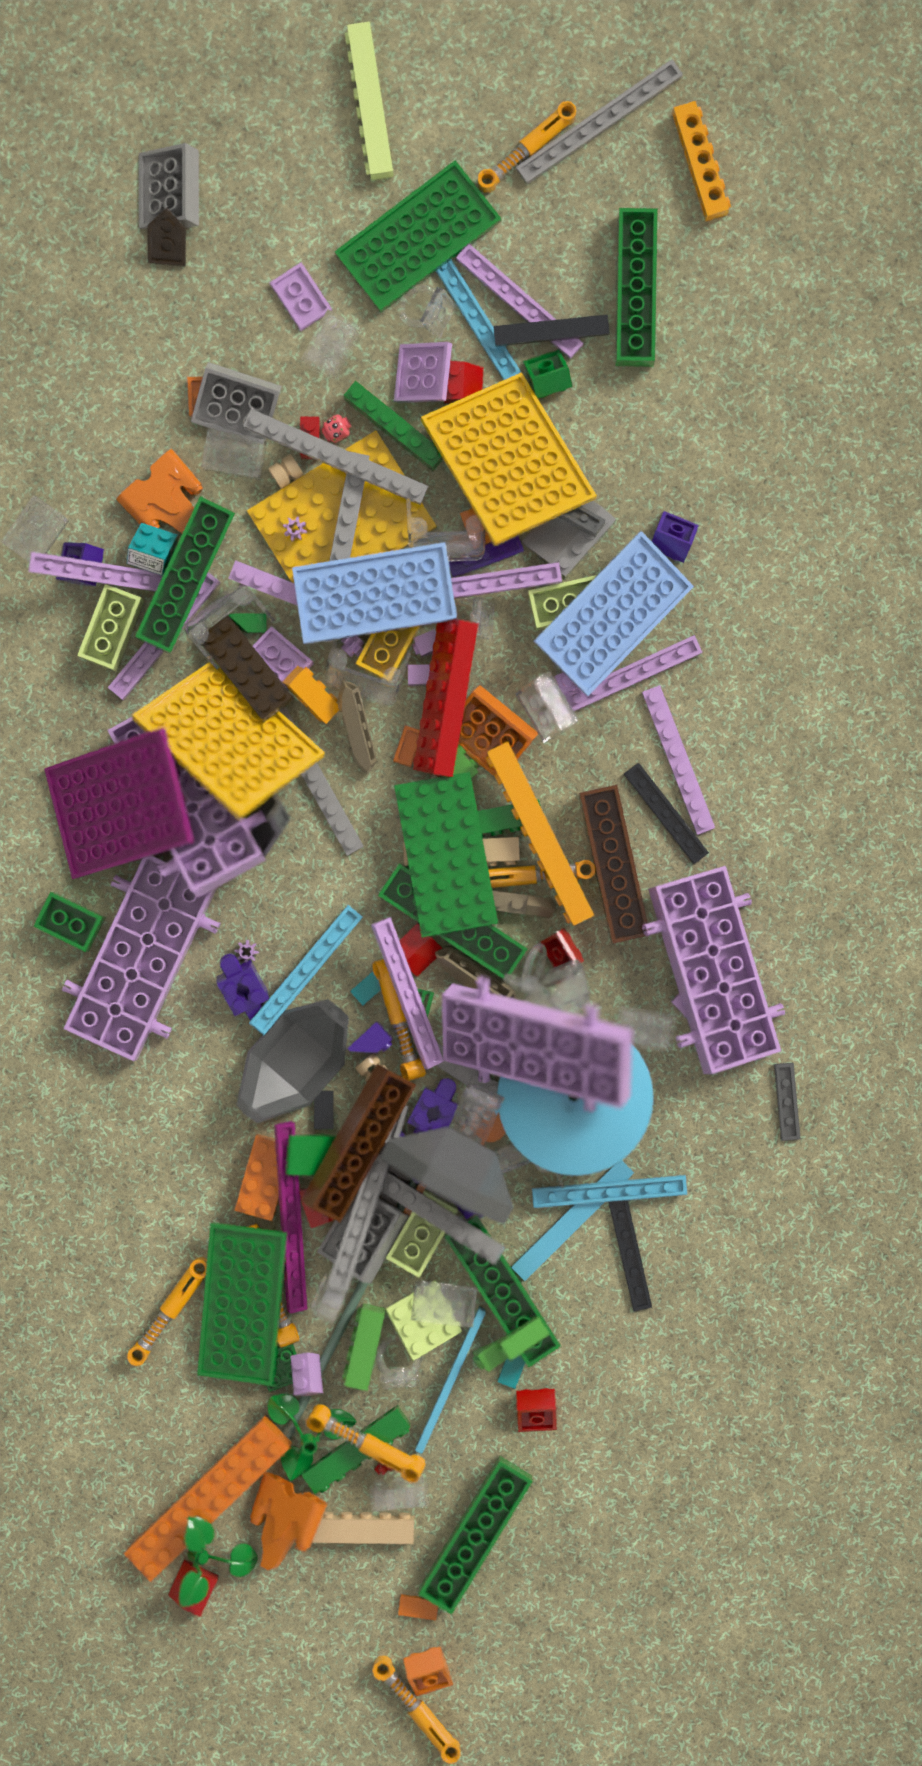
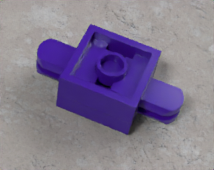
(241, 986)
(434, 1107)

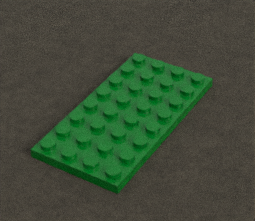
(418, 236)
(446, 854)
(242, 1303)

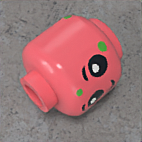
(336, 428)

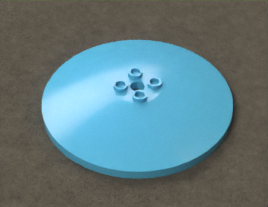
(565, 1136)

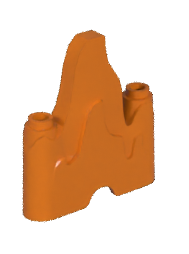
(161, 495)
(288, 1518)

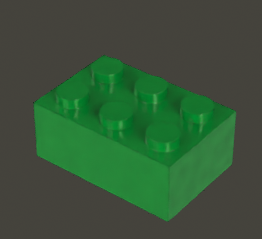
(69, 921)

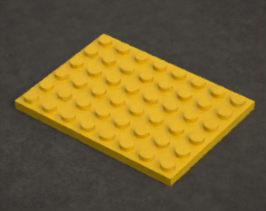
(508, 458)
(317, 502)
(226, 741)

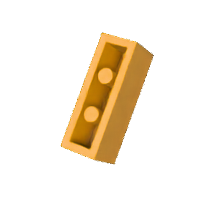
(312, 694)

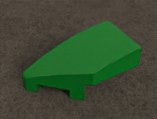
(250, 622)

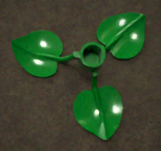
(295, 1459)
(197, 1536)

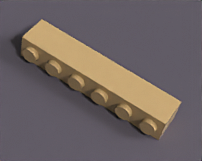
(496, 850)
(365, 1528)

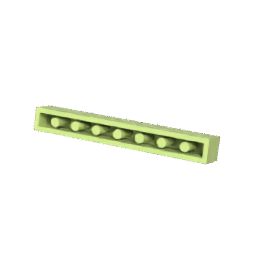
(370, 101)

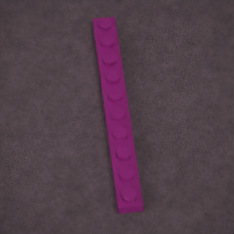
(290, 1222)

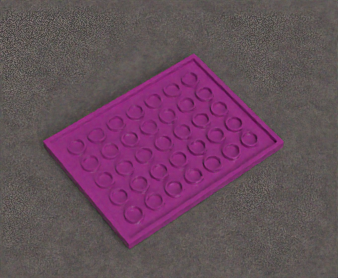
(119, 804)

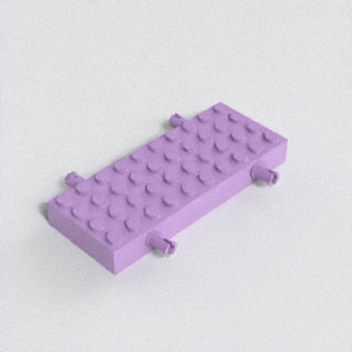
(221, 842)
(138, 960)
(714, 970)
(537, 1045)

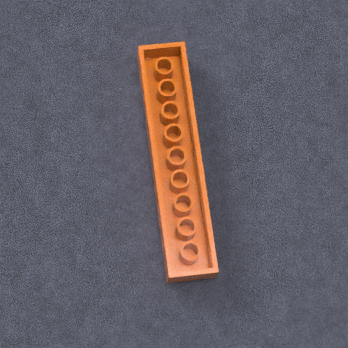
(208, 1496)

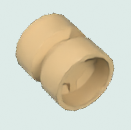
(285, 471)
(364, 1065)

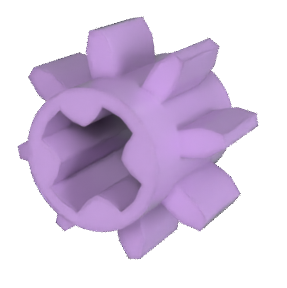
(298, 533)
(352, 645)
(252, 951)

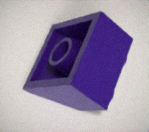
(674, 536)
(82, 552)
(373, 1040)

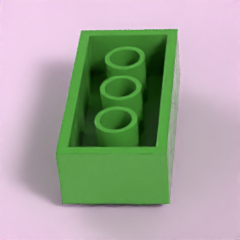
(365, 1345)

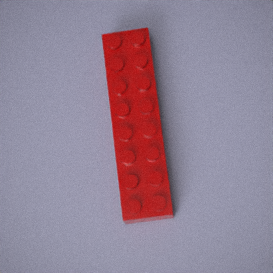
(445, 697)

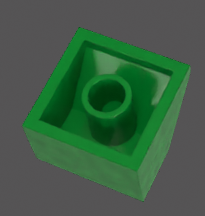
(548, 373)

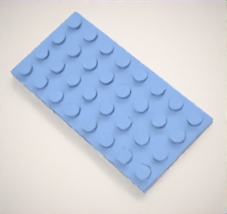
(374, 593)
(613, 613)

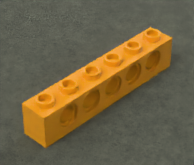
(691, 113)

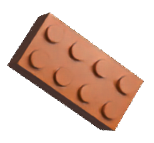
(260, 1184)

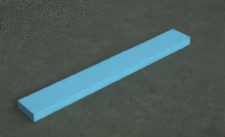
(477, 320)
(305, 970)
(609, 1191)
(564, 1227)
(453, 1373)

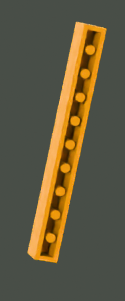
(540, 834)

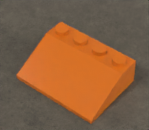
(490, 724)

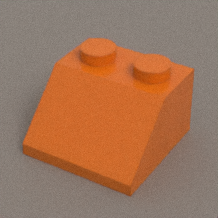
(427, 1671)

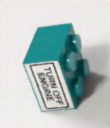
(151, 549)

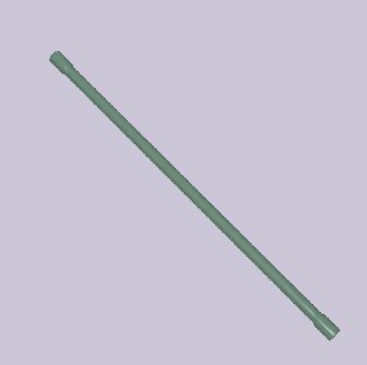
(289, 1429)

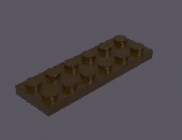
(246, 669)

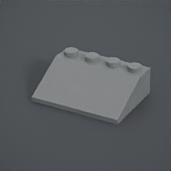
(169, 180)
(228, 398)
(565, 543)
(381, 1235)

